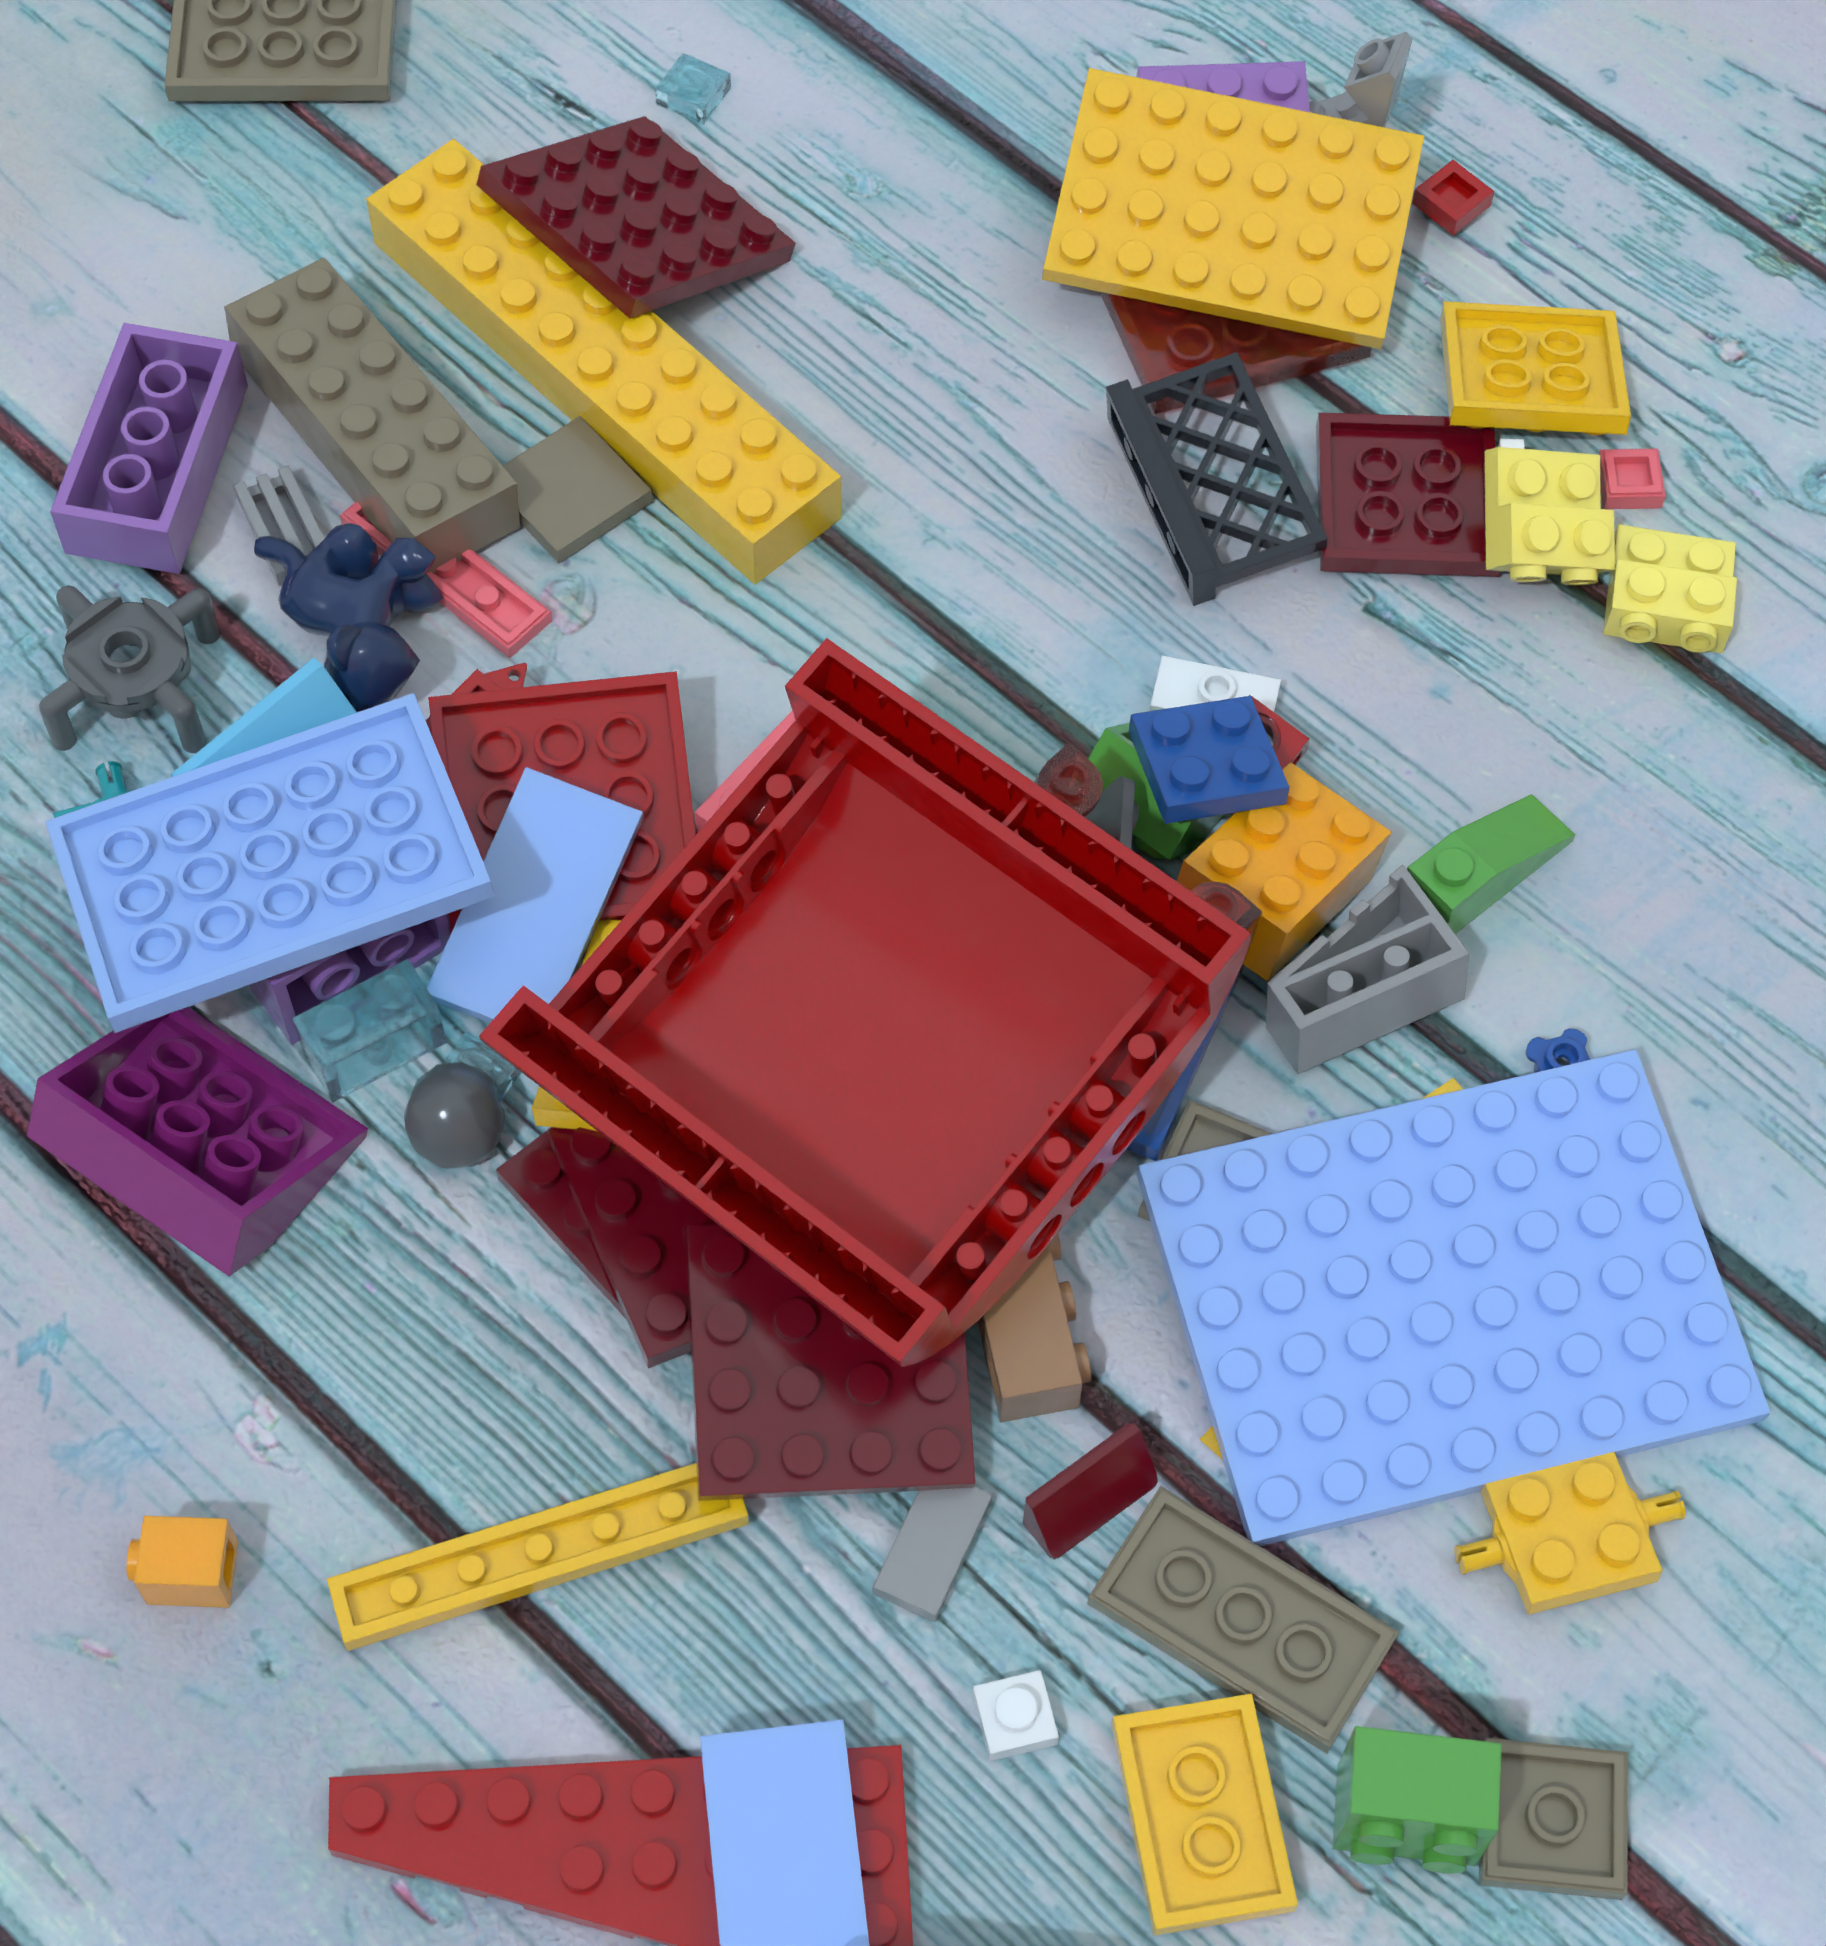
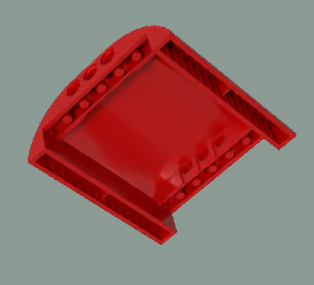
(885, 1012)

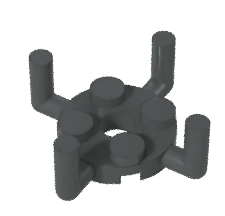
(134, 685)

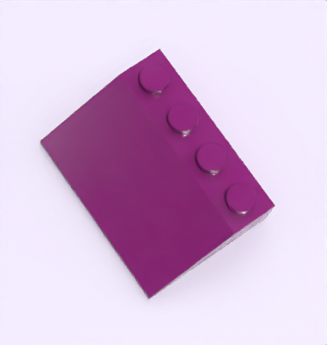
(193, 1134)

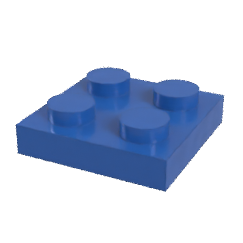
(1208, 759)

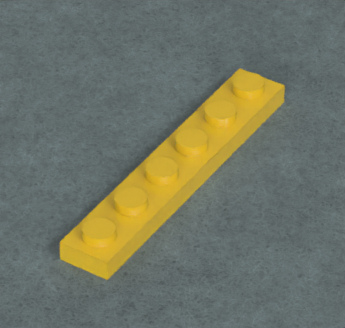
(527, 1555)

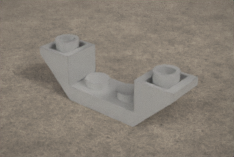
(1371, 83)

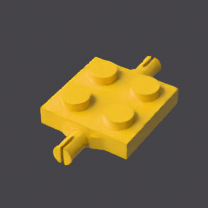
(1570, 1533)

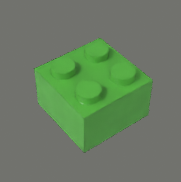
(1416, 1798)

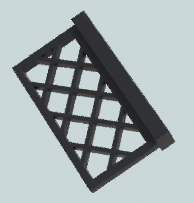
(1172, 503)

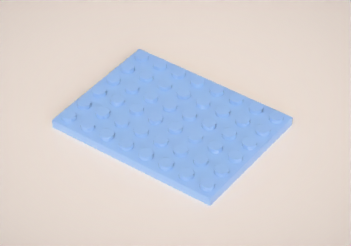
(1447, 1296)

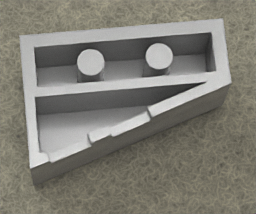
(1368, 977)

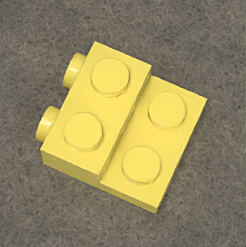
(1546, 516)
(1671, 589)

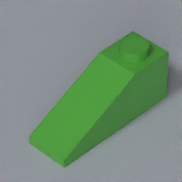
(1488, 859)

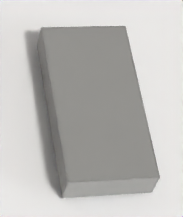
(931, 1549)

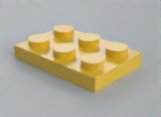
(1203, 1814)

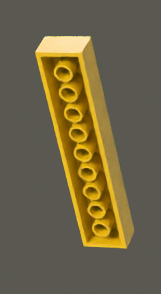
(633, 379)

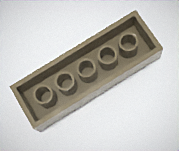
(372, 414)

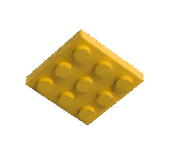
(1534, 368)

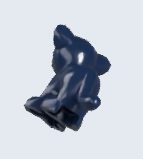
(353, 599)

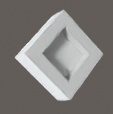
(1015, 1715)

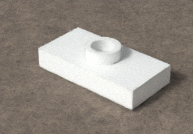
(1191, 683)

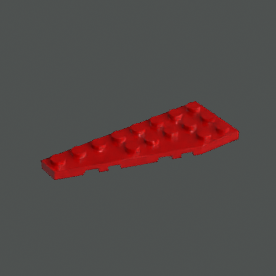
(599, 1840)

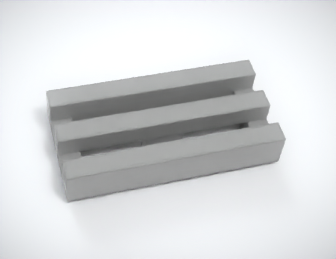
(268, 490)

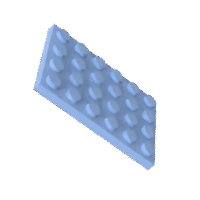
(266, 861)

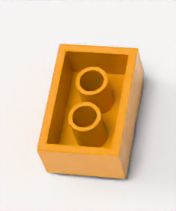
(1292, 863)

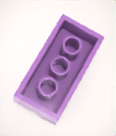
(150, 448)

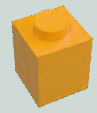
(184, 1561)

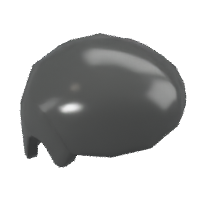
(454, 1116)

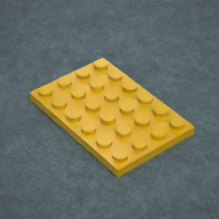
(1234, 208)

